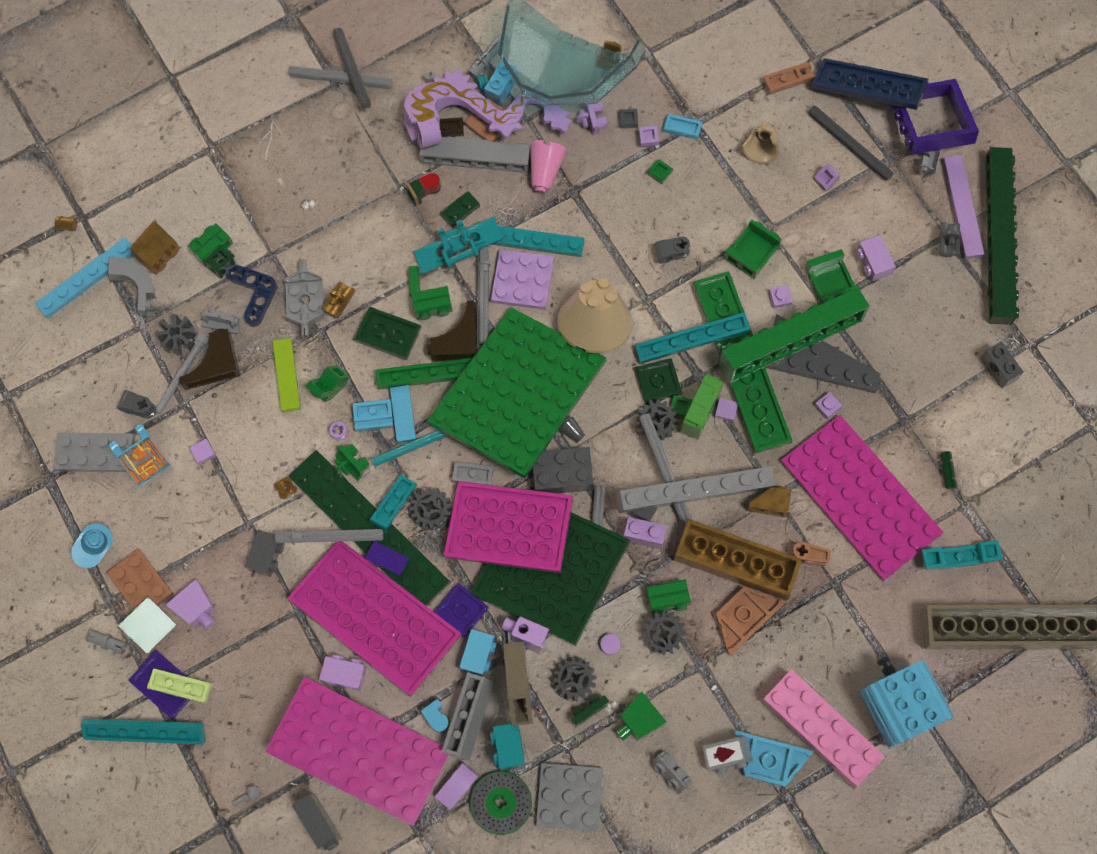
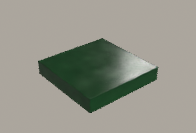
(658, 380)

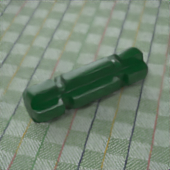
(948, 470)

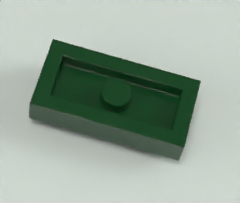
(460, 209)
(583, 715)

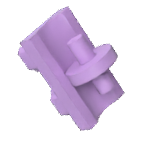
(595, 123)

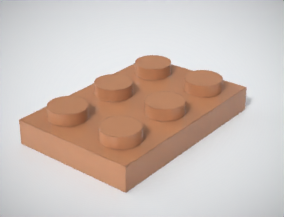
(139, 580)

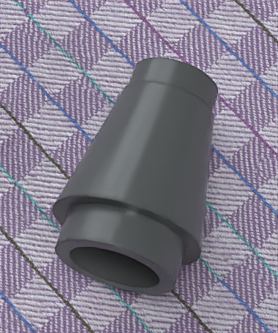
(572, 429)

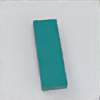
(393, 502)

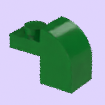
(329, 384)

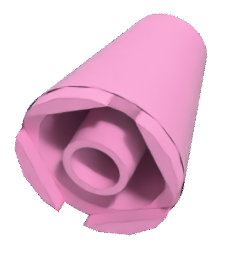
(545, 164)

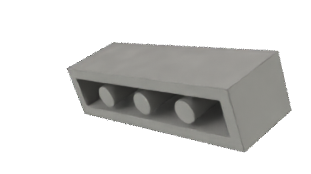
(468, 716)

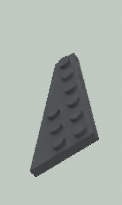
(828, 365)

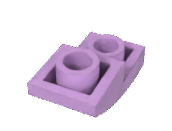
(456, 786)

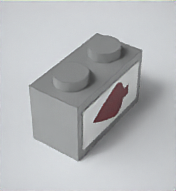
(727, 754)

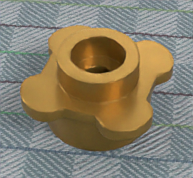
(291, 489)

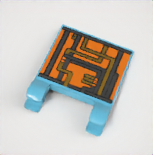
(142, 459)

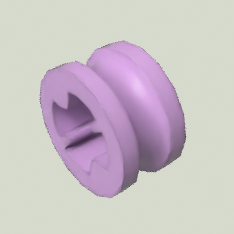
(336, 436)

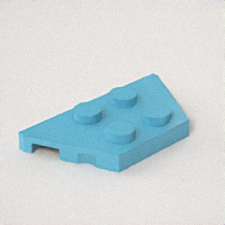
(773, 760)

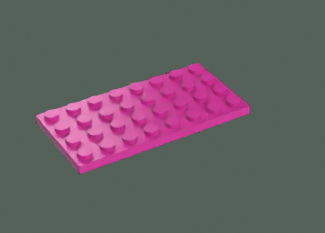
(861, 497)
(374, 617)
(358, 751)

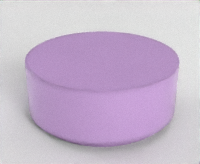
(610, 644)

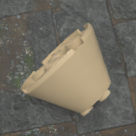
(595, 318)

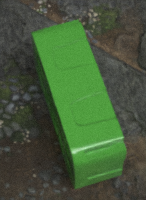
(702, 406)

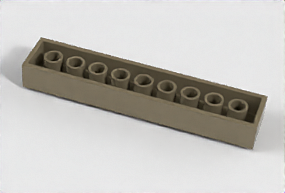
(1010, 626)

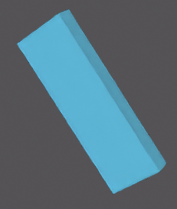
(403, 414)

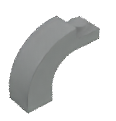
(127, 270)

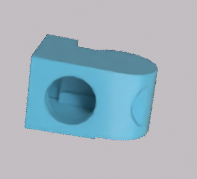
(438, 721)

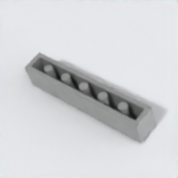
(478, 154)

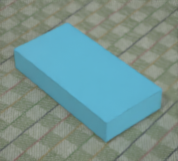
(682, 126)

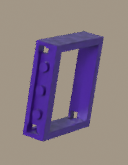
(965, 136)

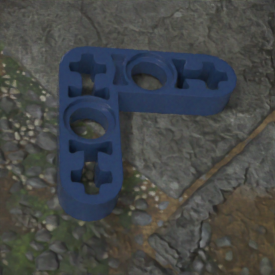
(260, 291)

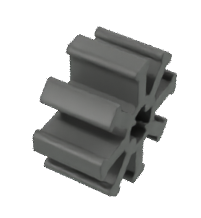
(170, 340)

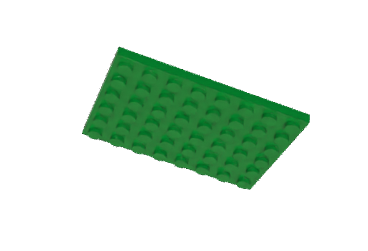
(516, 392)

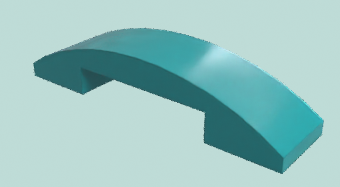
(961, 556)

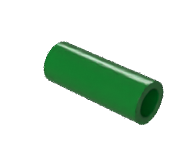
(414, 279)

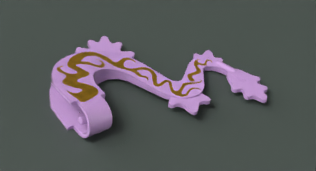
(428, 99)

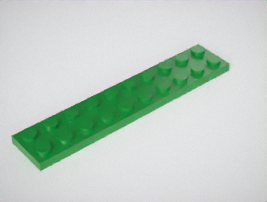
(753, 392)

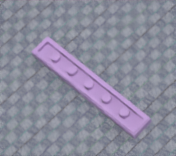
(963, 206)

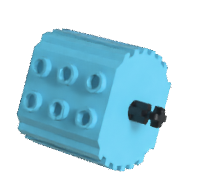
(905, 702)

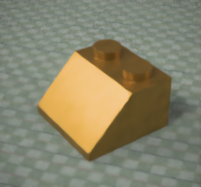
(154, 248)

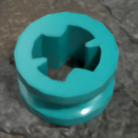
(482, 81)

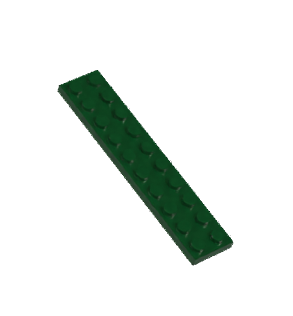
(353, 512)

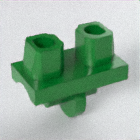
(348, 464)

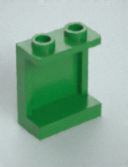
(753, 249)
(829, 275)

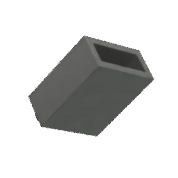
(317, 822)

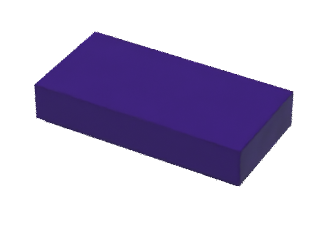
(387, 558)

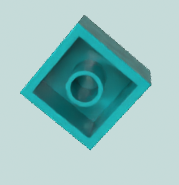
(509, 747)

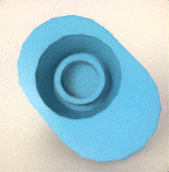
(91, 545)

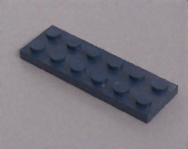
(870, 83)

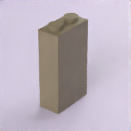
(517, 684)

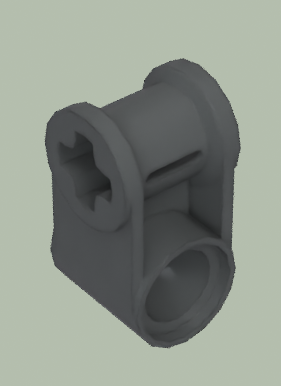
(669, 249)
(136, 404)

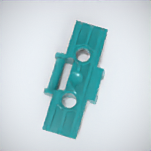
(456, 241)

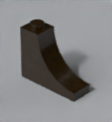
(459, 342)
(217, 365)

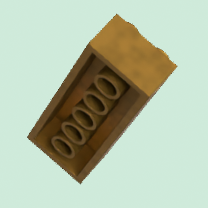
(738, 559)

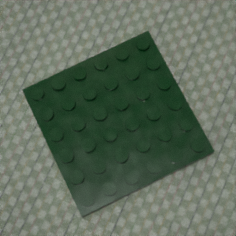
(562, 599)

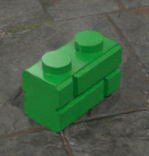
(209, 242)
(431, 303)
(668, 596)

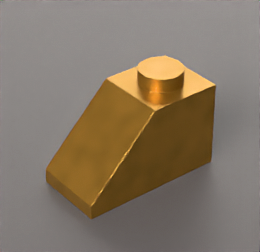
(772, 502)

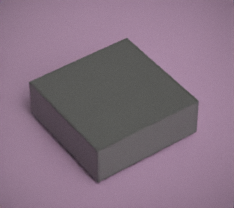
(628, 118)

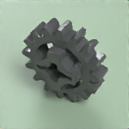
(664, 417)
(423, 504)
(656, 636)
(583, 674)

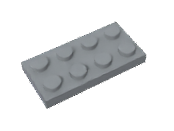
(90, 451)

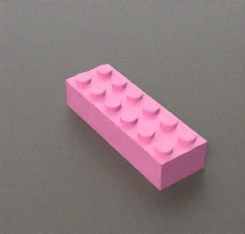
(823, 729)

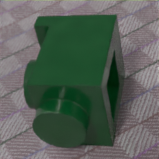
(220, 261)

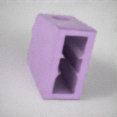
(193, 605)
(535, 635)

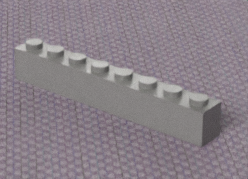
(694, 489)

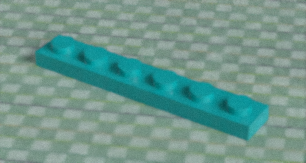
(539, 241)
(693, 338)
(143, 731)

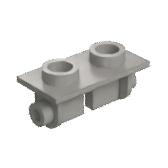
(929, 163)
(221, 320)
(676, 780)

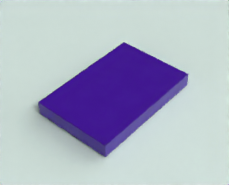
(169, 704)

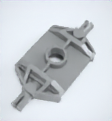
(300, 285)

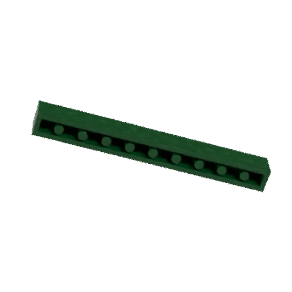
(1001, 236)

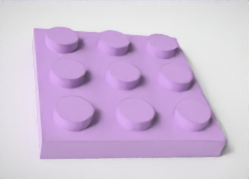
(522, 279)

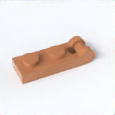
(788, 77)

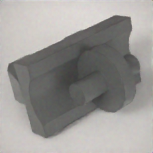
(949, 239)

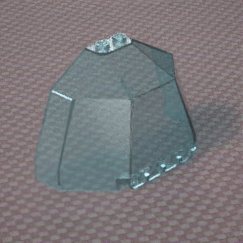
(553, 65)

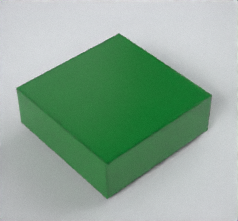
(660, 171)
(681, 405)

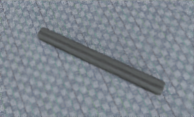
(352, 68)
(851, 143)

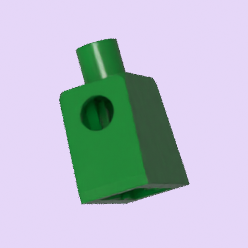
(640, 719)

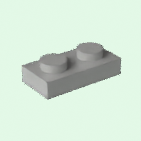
(472, 473)

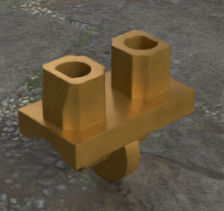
(338, 299)

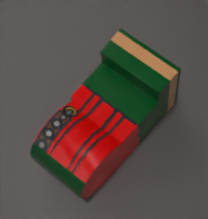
(423, 187)

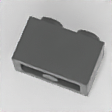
(264, 554)

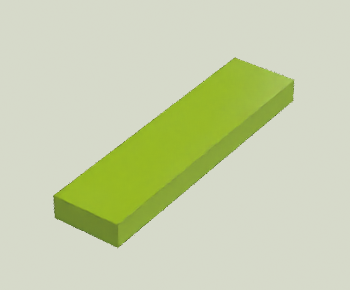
(286, 375)

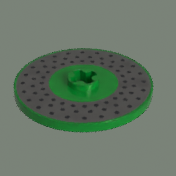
(512, 815)

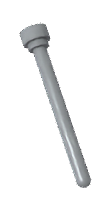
(199, 342)

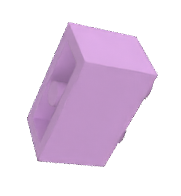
(875, 258)
(645, 533)
(343, 673)

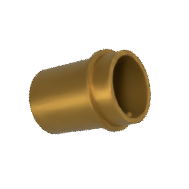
(65, 223)

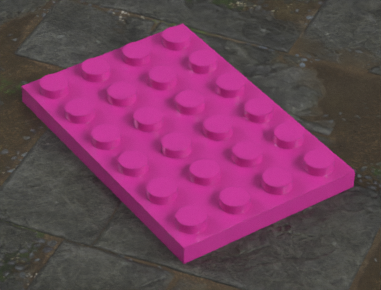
(509, 527)

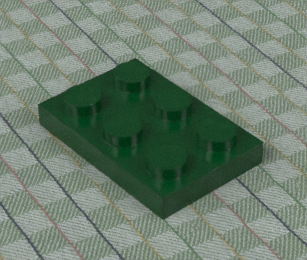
(388, 333)

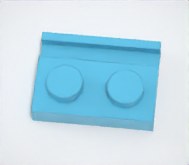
(373, 415)

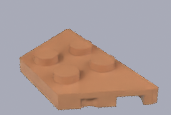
(744, 616)

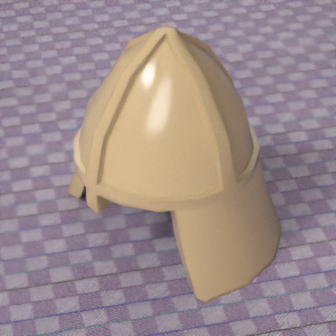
(762, 145)

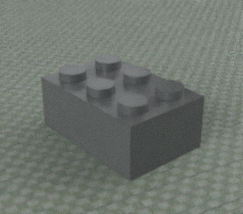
(564, 471)

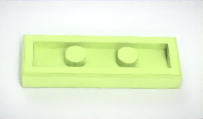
(179, 686)

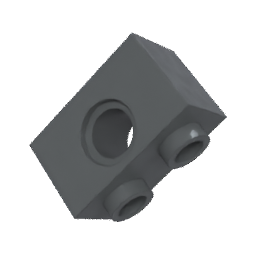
(1001, 364)

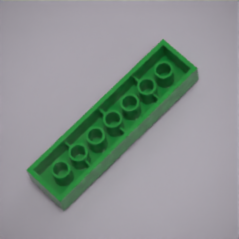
(793, 334)

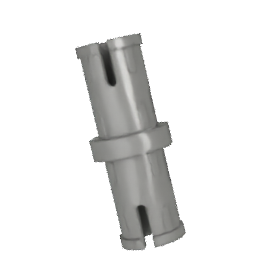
(106, 641)

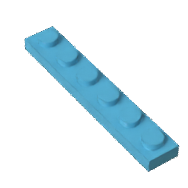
(82, 279)

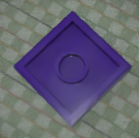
(462, 610)

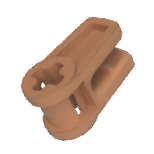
(811, 554)

